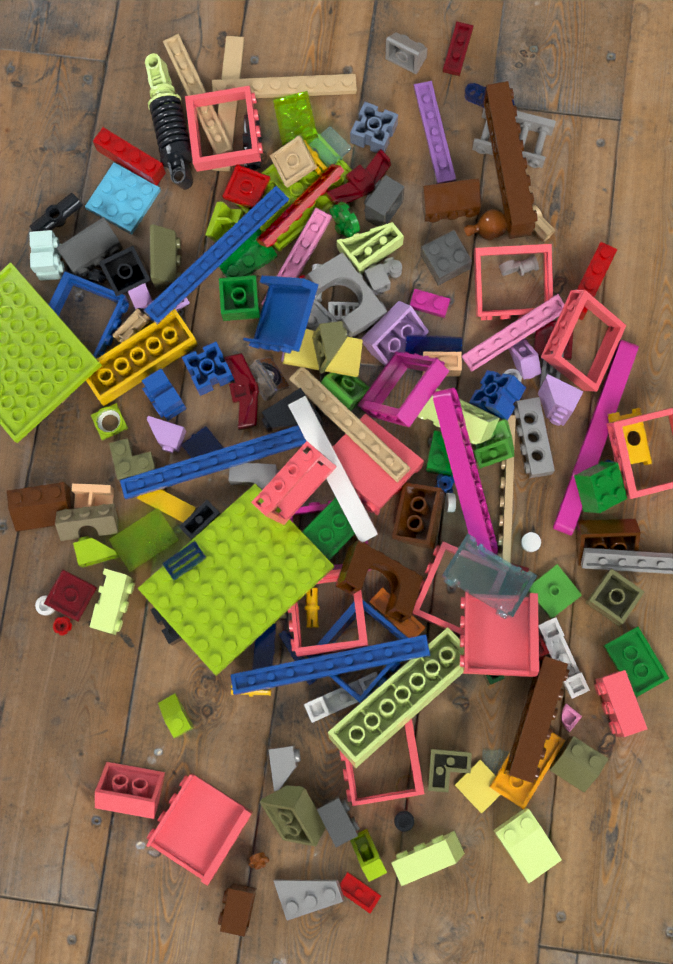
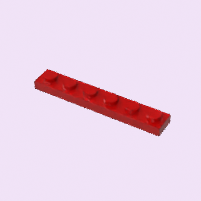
(304, 201)

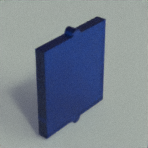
(201, 443)

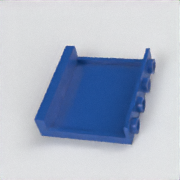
(284, 314)

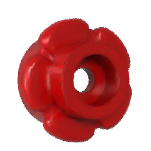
(57, 625)

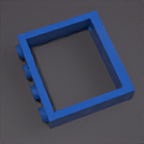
(63, 290)
(338, 629)

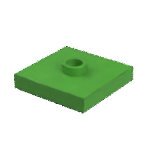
(555, 591)

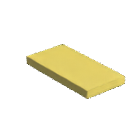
(345, 362)

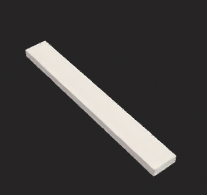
(338, 478)

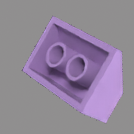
(390, 332)
(558, 399)

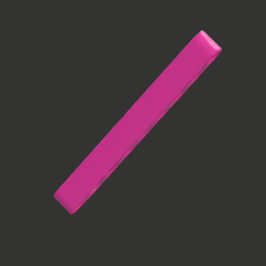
(464, 468)

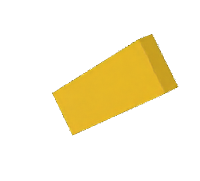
(168, 504)

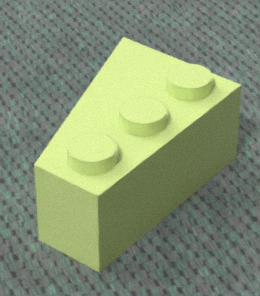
(371, 246)
(112, 602)
(427, 858)

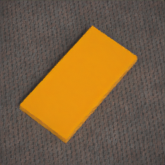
(521, 791)

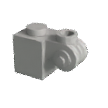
(377, 275)

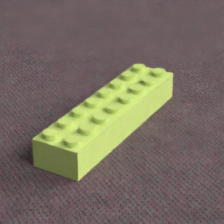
(398, 699)

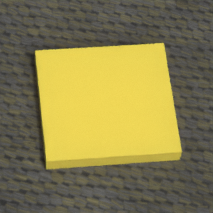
(477, 786)

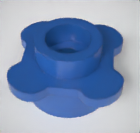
(445, 479)

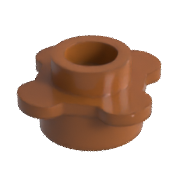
(258, 861)

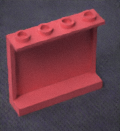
(367, 477)
(499, 644)
(199, 827)

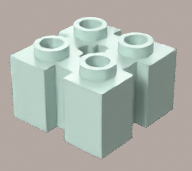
(45, 255)

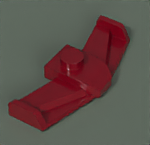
(361, 180)
(244, 391)

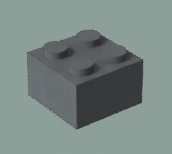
(384, 201)
(446, 257)
(338, 821)

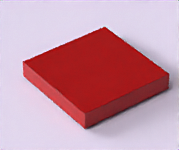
(246, 187)

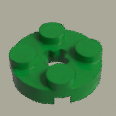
(345, 222)

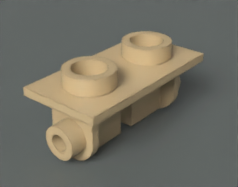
(131, 326)

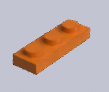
(409, 627)

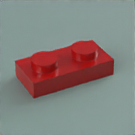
(359, 892)

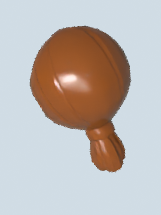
(490, 225)

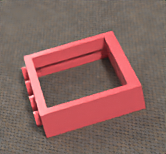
(225, 159)
(546, 249)
(563, 331)
(621, 453)
(294, 484)
(431, 570)
(294, 626)
(416, 772)

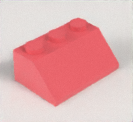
(129, 790)

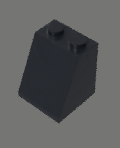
(125, 270)
(279, 415)

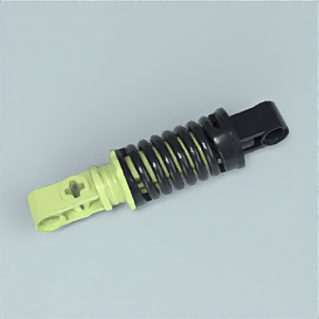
(169, 123)

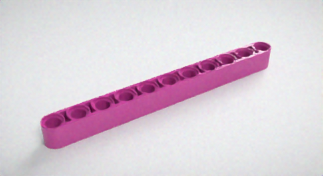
(596, 433)

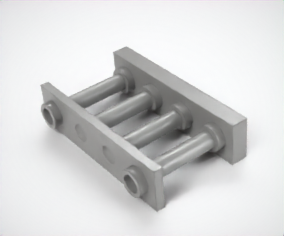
(527, 123)

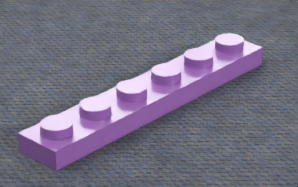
(434, 132)

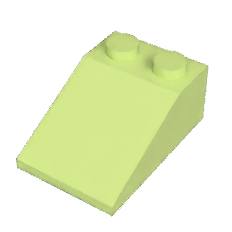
(527, 845)

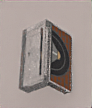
(268, 377)

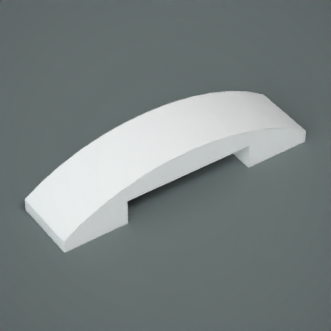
(559, 650)
(337, 699)

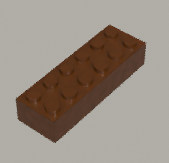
(536, 720)

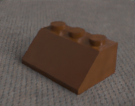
(451, 200)
(37, 505)
(418, 515)
(607, 534)

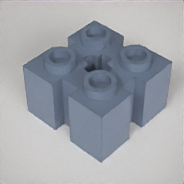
(373, 128)

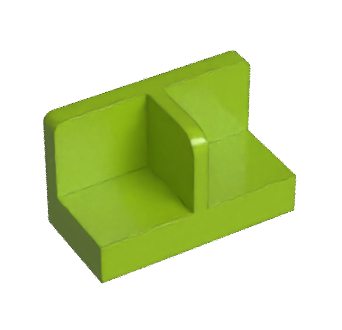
(222, 220)

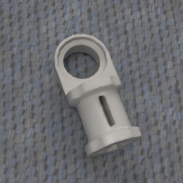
(519, 266)

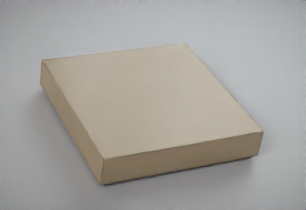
(293, 161)

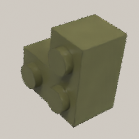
(126, 462)
(444, 762)

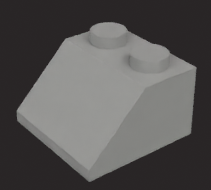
(405, 52)
(283, 763)

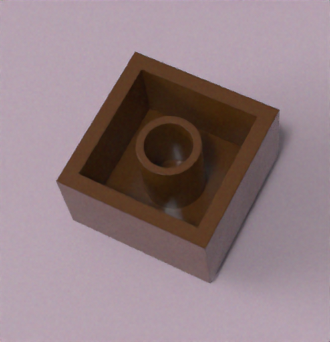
(238, 909)

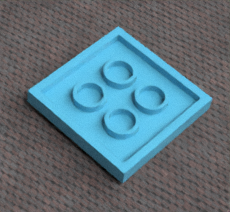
(122, 198)

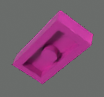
(429, 303)

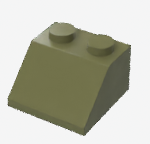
(327, 342)
(578, 764)

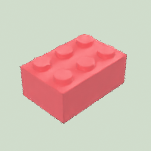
(620, 704)

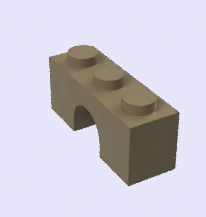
(101, 517)

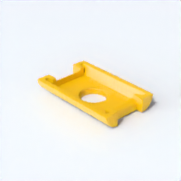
(640, 452)

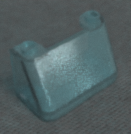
(488, 577)

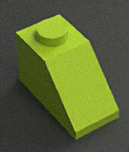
(92, 552)
(175, 716)
(368, 855)

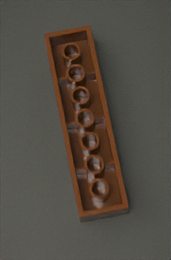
(509, 160)

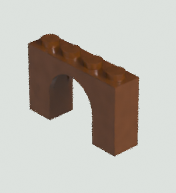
(403, 581)

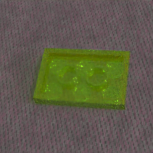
(295, 117)
(144, 539)

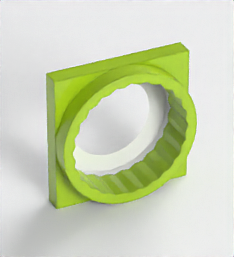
(111, 410)

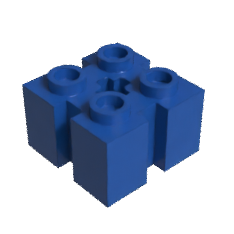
(212, 358)
(161, 391)
(498, 394)

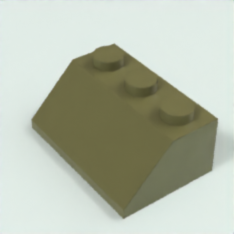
(164, 256)
(294, 815)

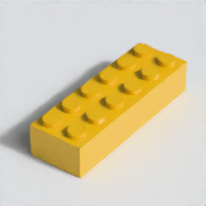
(140, 357)

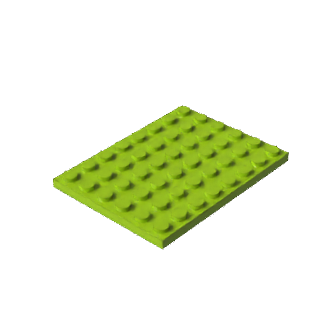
(38, 356)
(243, 585)

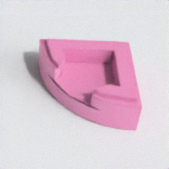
(569, 717)

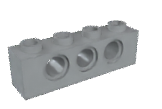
(533, 409)

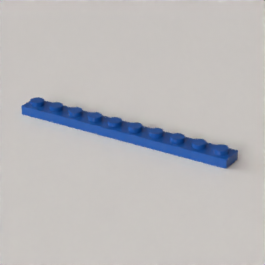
(216, 255)
(212, 462)
(330, 665)

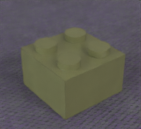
(615, 597)

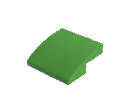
(497, 448)

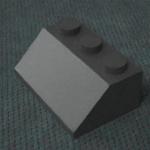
(90, 247)

